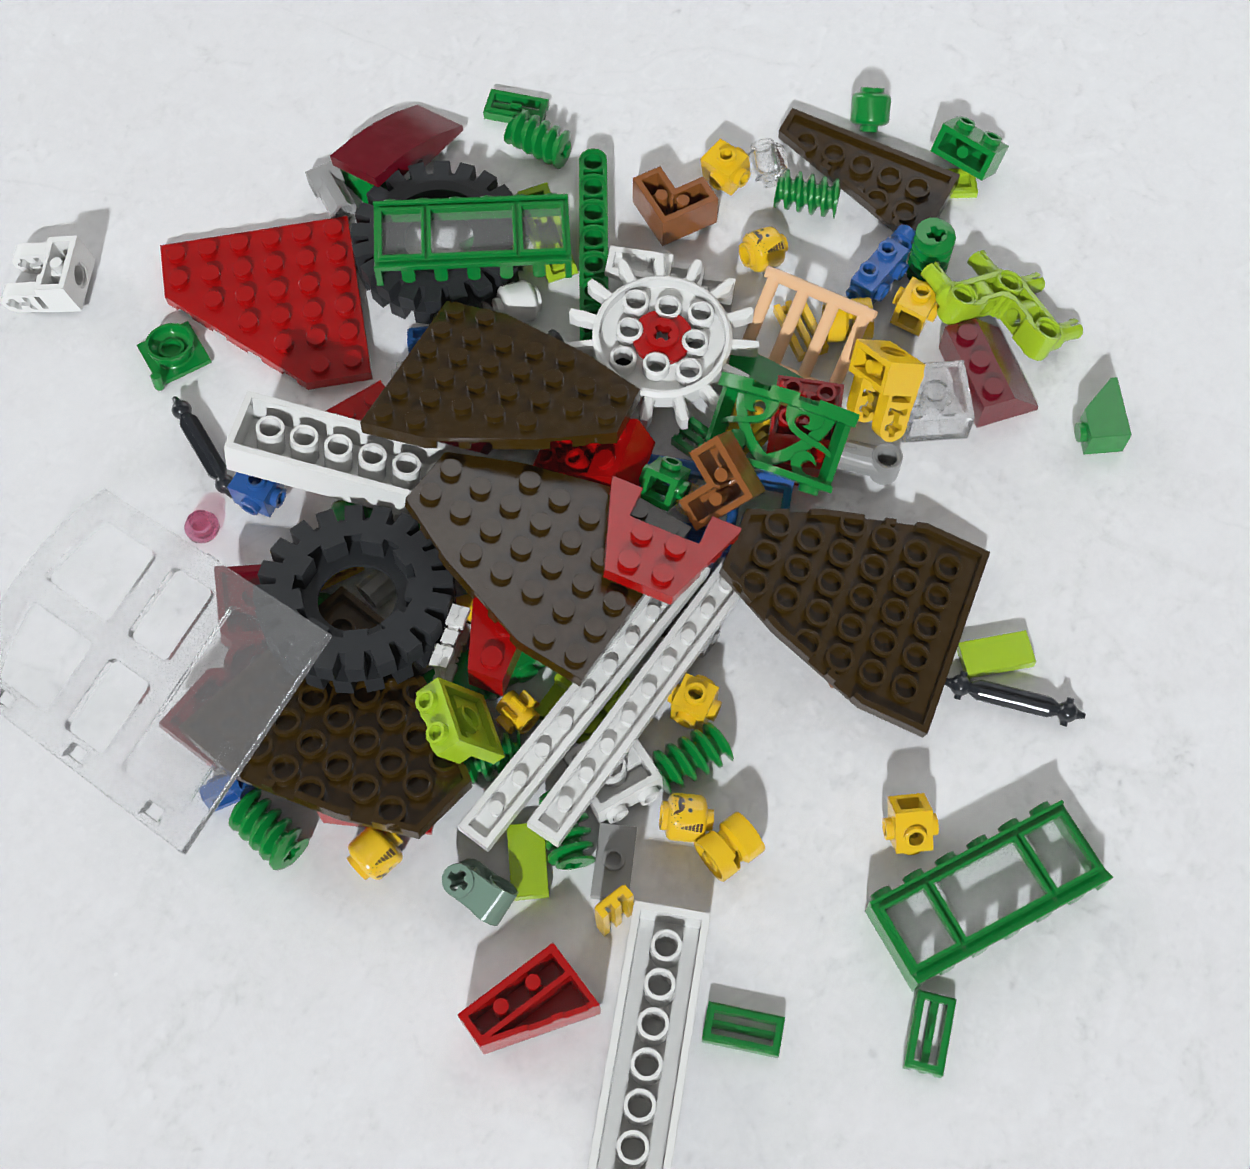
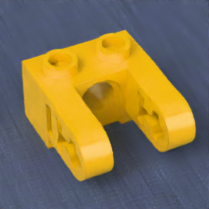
(890, 381)

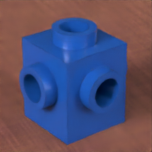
(256, 494)

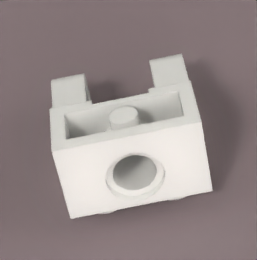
(63, 279)

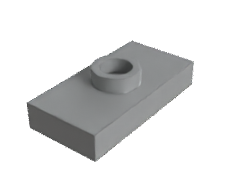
(613, 859)

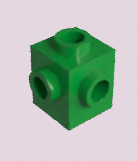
(664, 482)

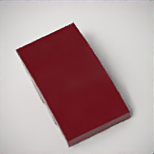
(395, 143)

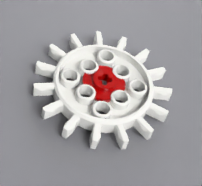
(665, 337)

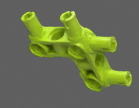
(1002, 296)

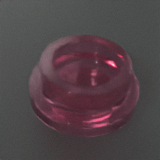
(201, 526)

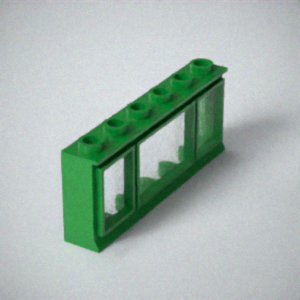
(471, 235)
(985, 893)

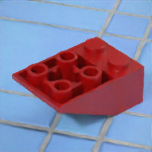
(781, 435)
(601, 461)

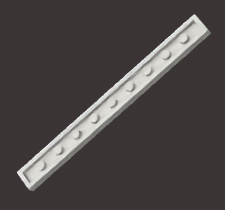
(633, 711)
(569, 720)

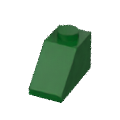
(1104, 422)

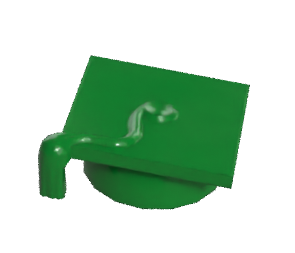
(172, 353)

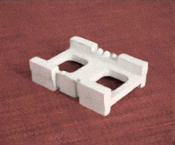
(451, 645)

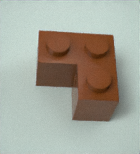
(672, 210)
(728, 478)

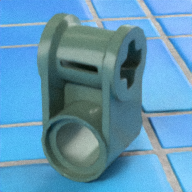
(485, 894)

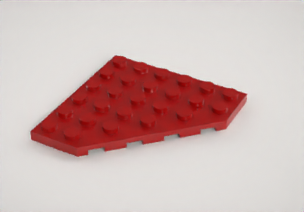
(279, 295)

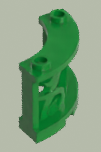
(746, 392)

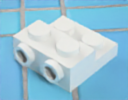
(631, 782)

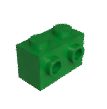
(969, 147)

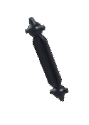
(202, 445)
(1014, 698)

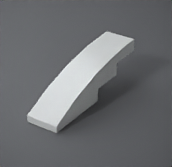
(642, 266)

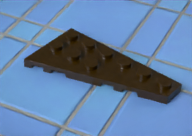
(878, 177)

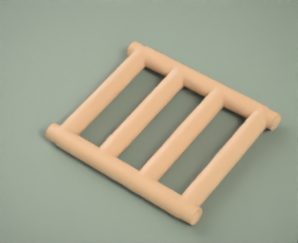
(833, 304)

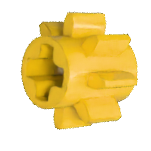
(517, 712)

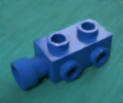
(883, 266)

